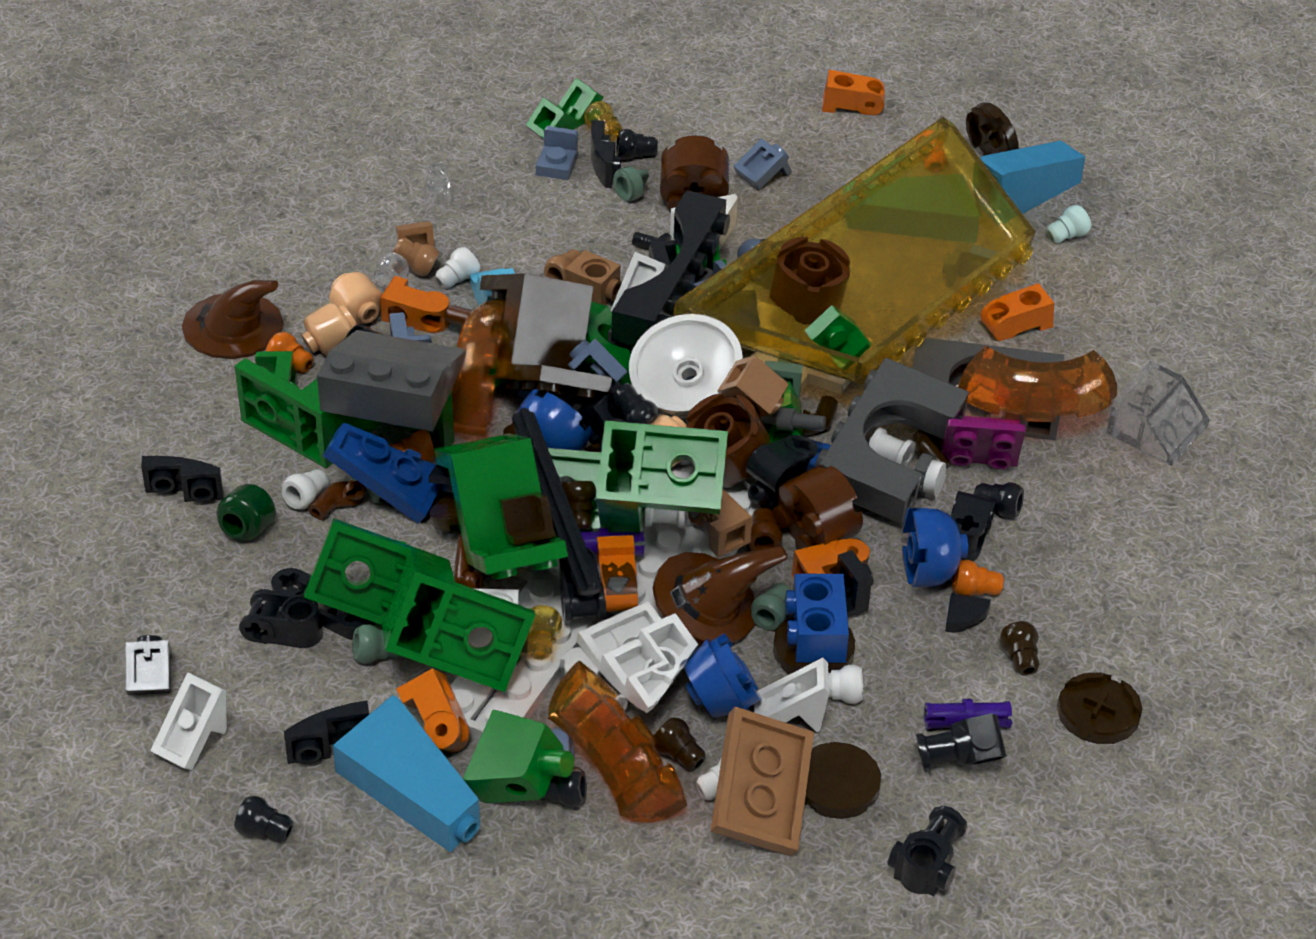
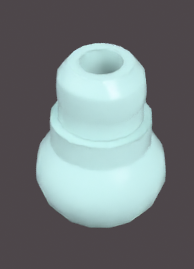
(1071, 224)

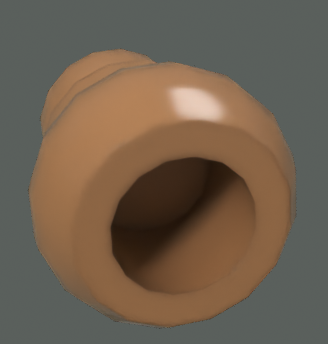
(418, 256)
(556, 264)

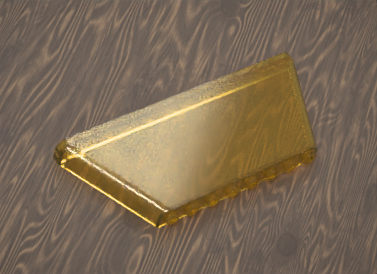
(921, 243)

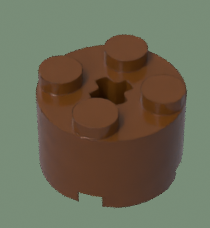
(693, 166)
(809, 278)
(743, 426)
(818, 507)

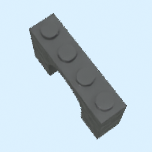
(949, 359)
(890, 397)

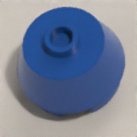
(720, 678)

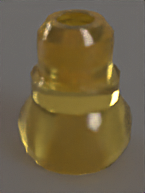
(603, 112)
(543, 631)

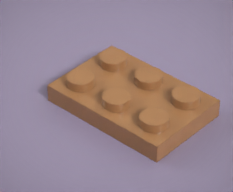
(762, 781)

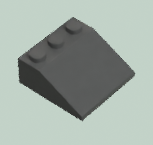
(389, 379)

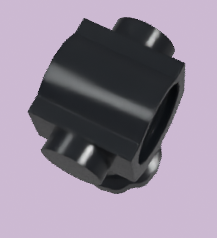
(968, 742)
(925, 855)

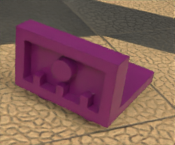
(983, 441)

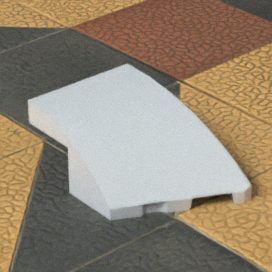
(639, 652)

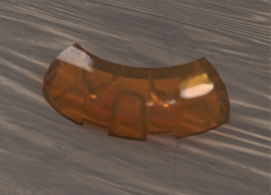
(474, 386)
(1039, 388)
(617, 746)

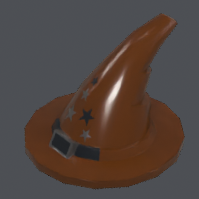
(234, 322)
(711, 592)

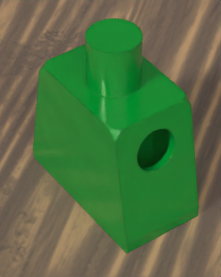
(516, 760)

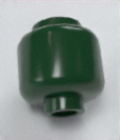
(246, 512)

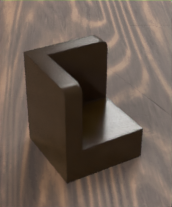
(527, 518)

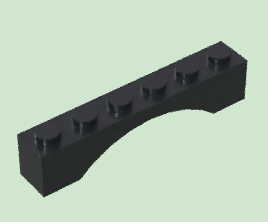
(697, 230)

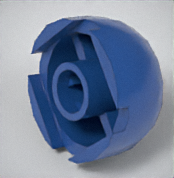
(557, 422)
(932, 547)

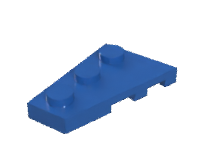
(388, 472)

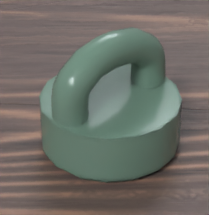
(630, 183)

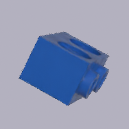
(818, 618)

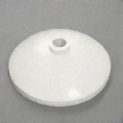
(681, 349)

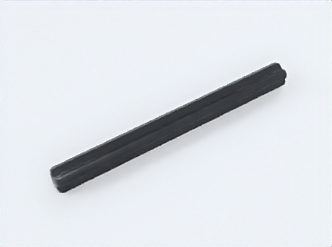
(562, 516)

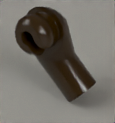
(826, 407)
(927, 444)

